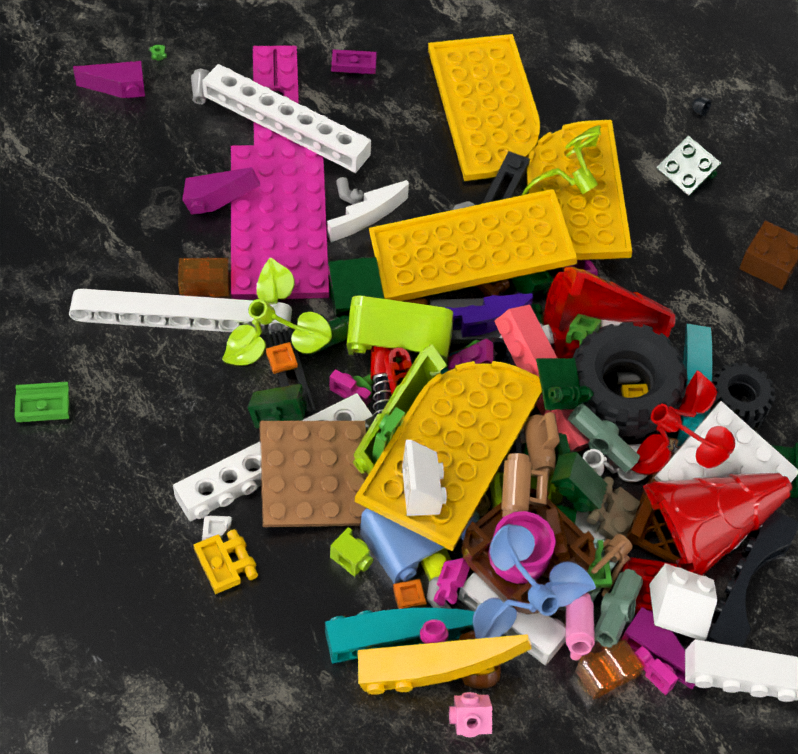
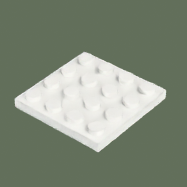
(749, 456)

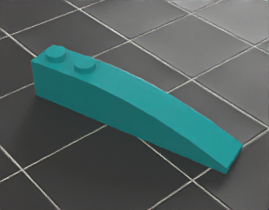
(696, 357)
(389, 629)

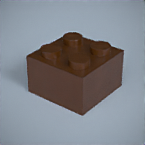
(771, 255)

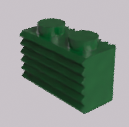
(579, 482)

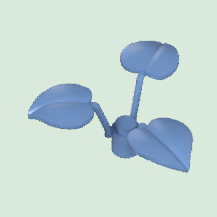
(566, 584)

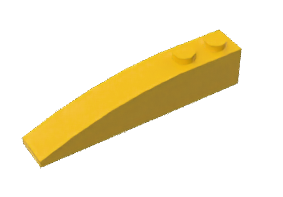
(434, 663)

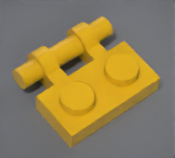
(217, 563)

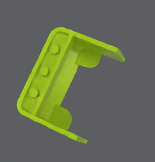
(398, 325)

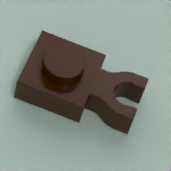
(556, 523)

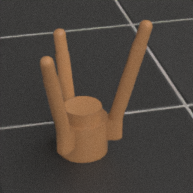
(615, 550)

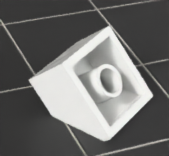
(422, 480)
(683, 601)

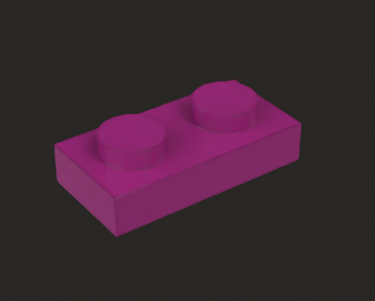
(353, 61)
(480, 353)

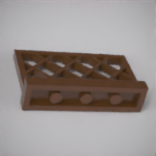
(640, 526)

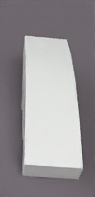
(373, 208)

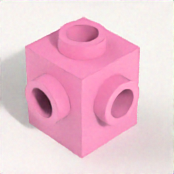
(471, 714)

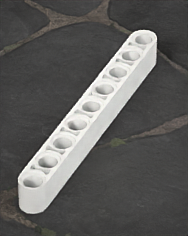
(169, 311)

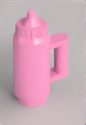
(580, 626)

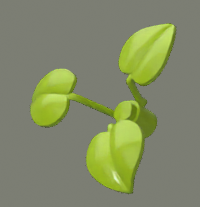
(582, 177)
(273, 284)

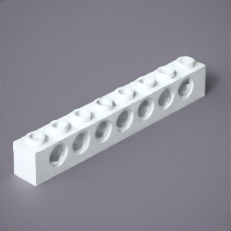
(287, 118)
(236, 467)

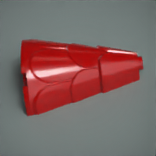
(586, 294)
(715, 512)

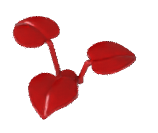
(714, 448)

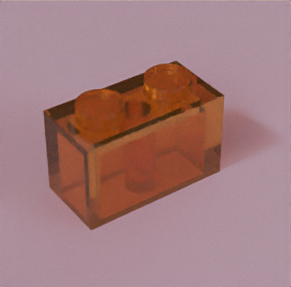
(203, 277)

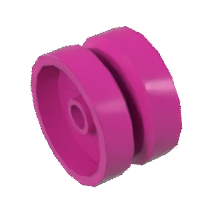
(544, 546)

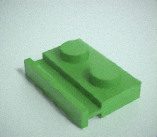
(42, 402)
(388, 427)

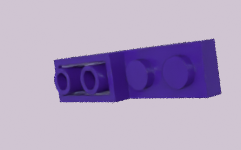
(480, 319)

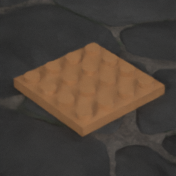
(310, 473)

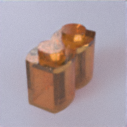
(608, 668)

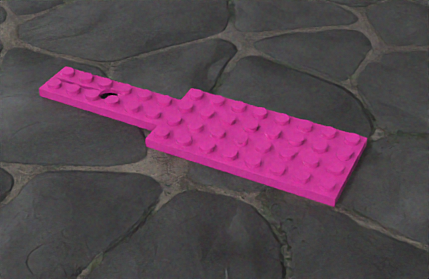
(287, 210)

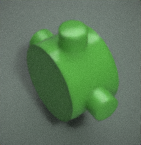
(158, 52)

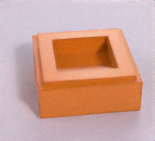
(281, 358)
(409, 594)

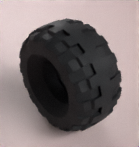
(633, 351)

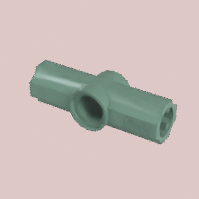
(604, 437)
(618, 608)

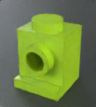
(351, 553)

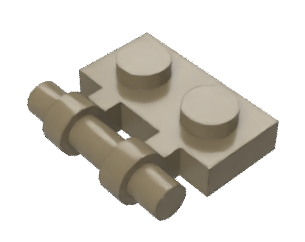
(618, 513)

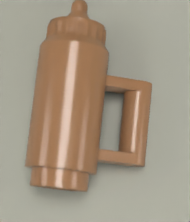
(541, 439)
(517, 485)

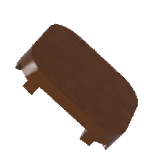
(478, 542)

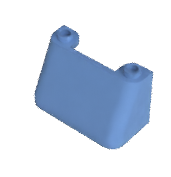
(397, 546)

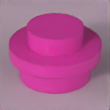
(434, 632)

